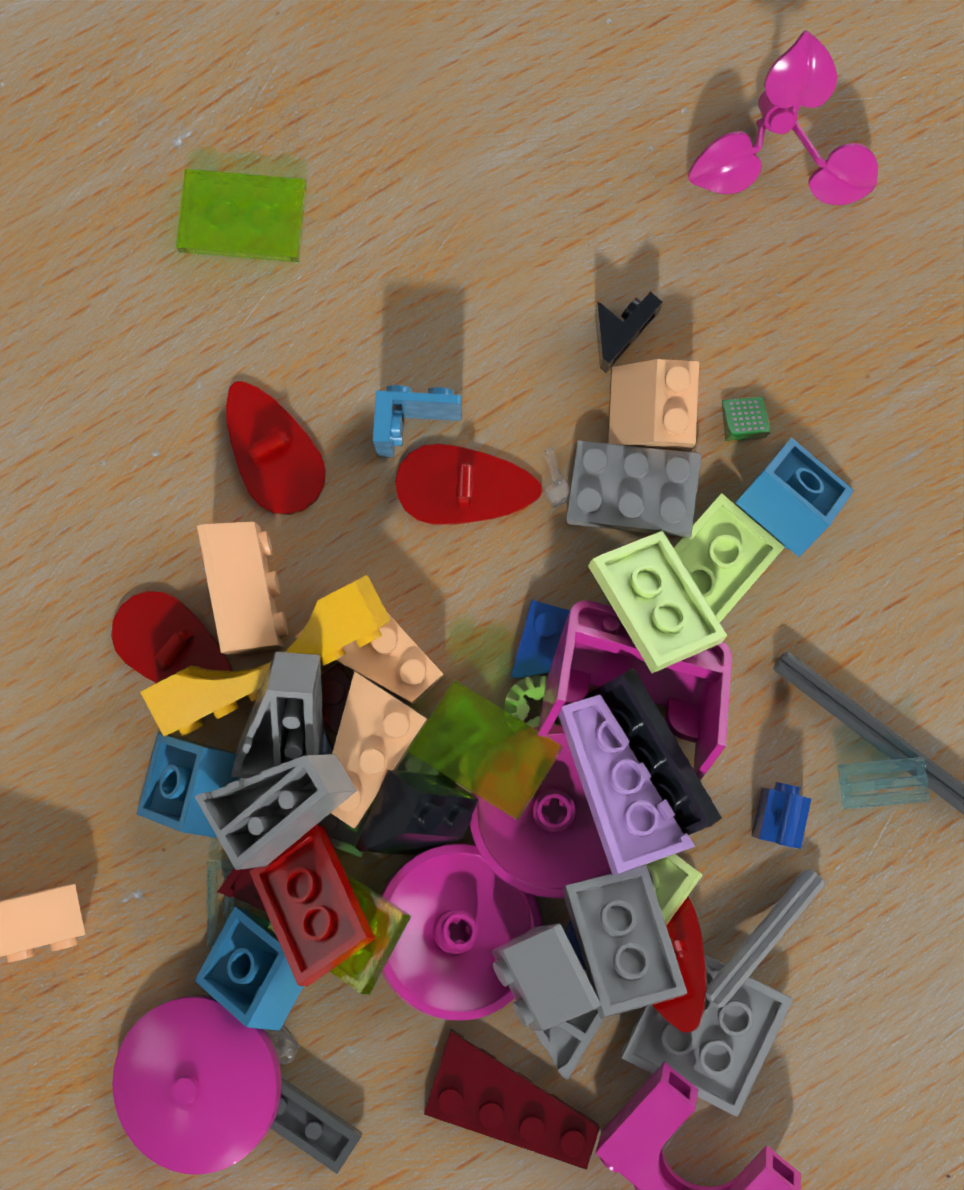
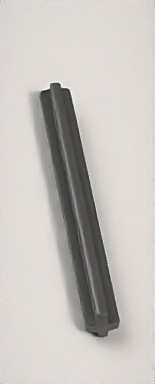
(867, 726)

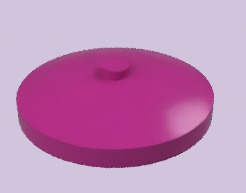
(553, 838)
(455, 924)
(196, 1086)

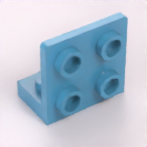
(401, 403)

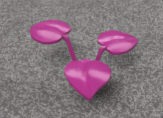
(797, 78)

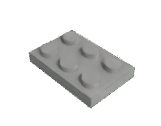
(634, 488)
(624, 941)

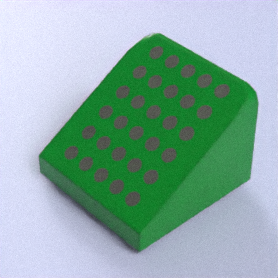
(745, 419)

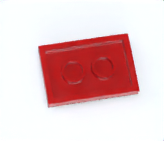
(312, 907)

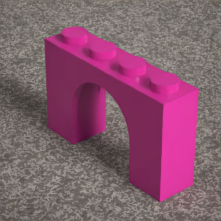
(641, 1128)

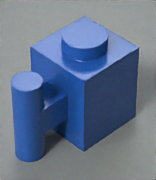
(782, 815)

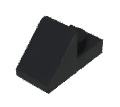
(615, 335)

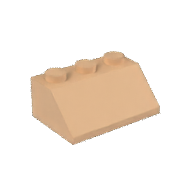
(242, 587)

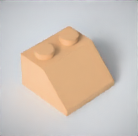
(654, 404)

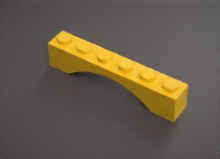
(194, 692)

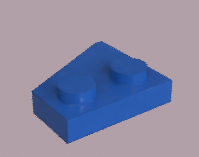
(539, 640)

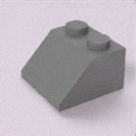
(544, 978)

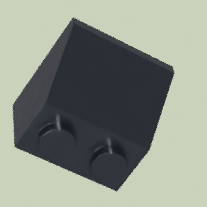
(416, 814)

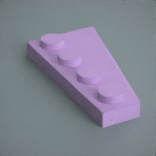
(623, 801)

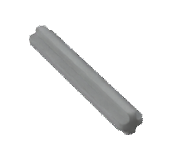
(764, 938)

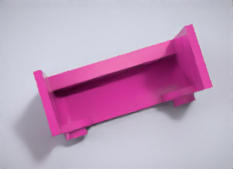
(598, 649)

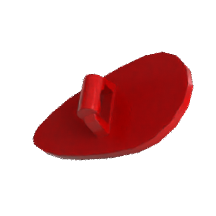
(272, 451)
(462, 485)
(163, 637)
(687, 942)

